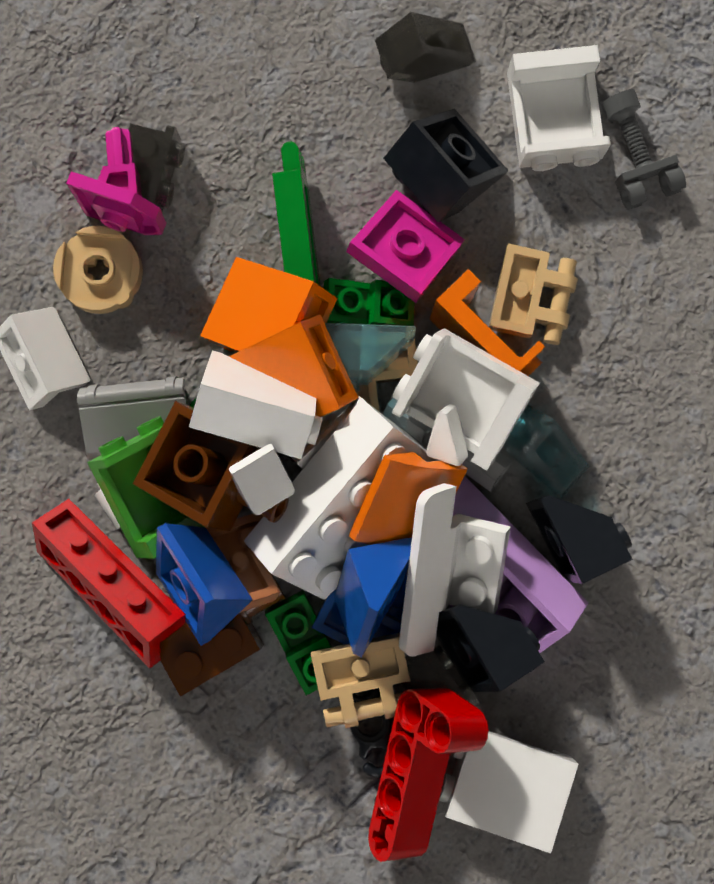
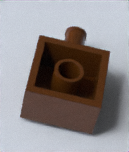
(193, 473)
(193, 664)

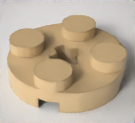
(82, 251)

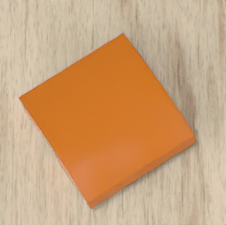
(393, 495)

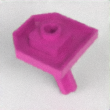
(117, 192)

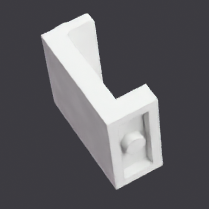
(556, 108)
(481, 387)
(510, 790)

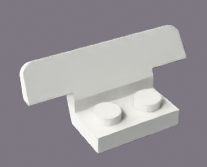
(449, 563)

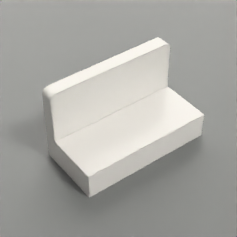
(40, 356)

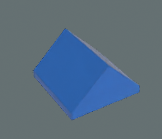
(198, 579)
(369, 587)

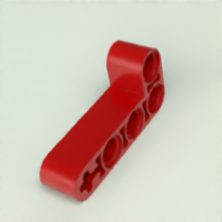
(422, 736)

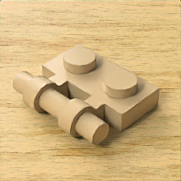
(520, 291)
(343, 673)

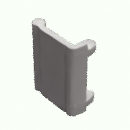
(121, 408)

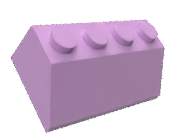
(530, 584)

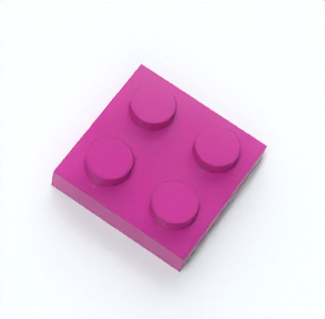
(405, 246)

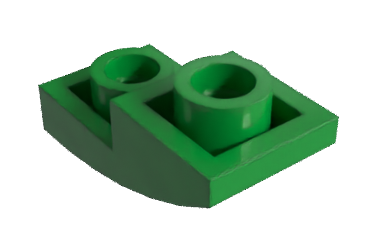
(369, 303)
(292, 625)

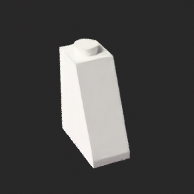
(254, 408)

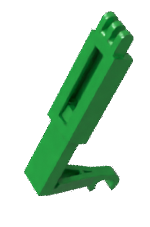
(294, 217)

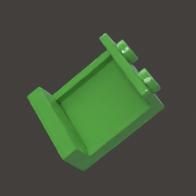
(134, 508)

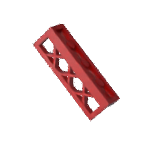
(107, 580)

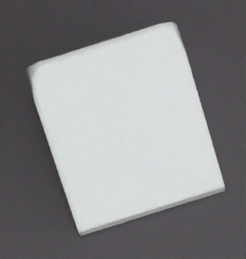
(447, 438)
(262, 480)

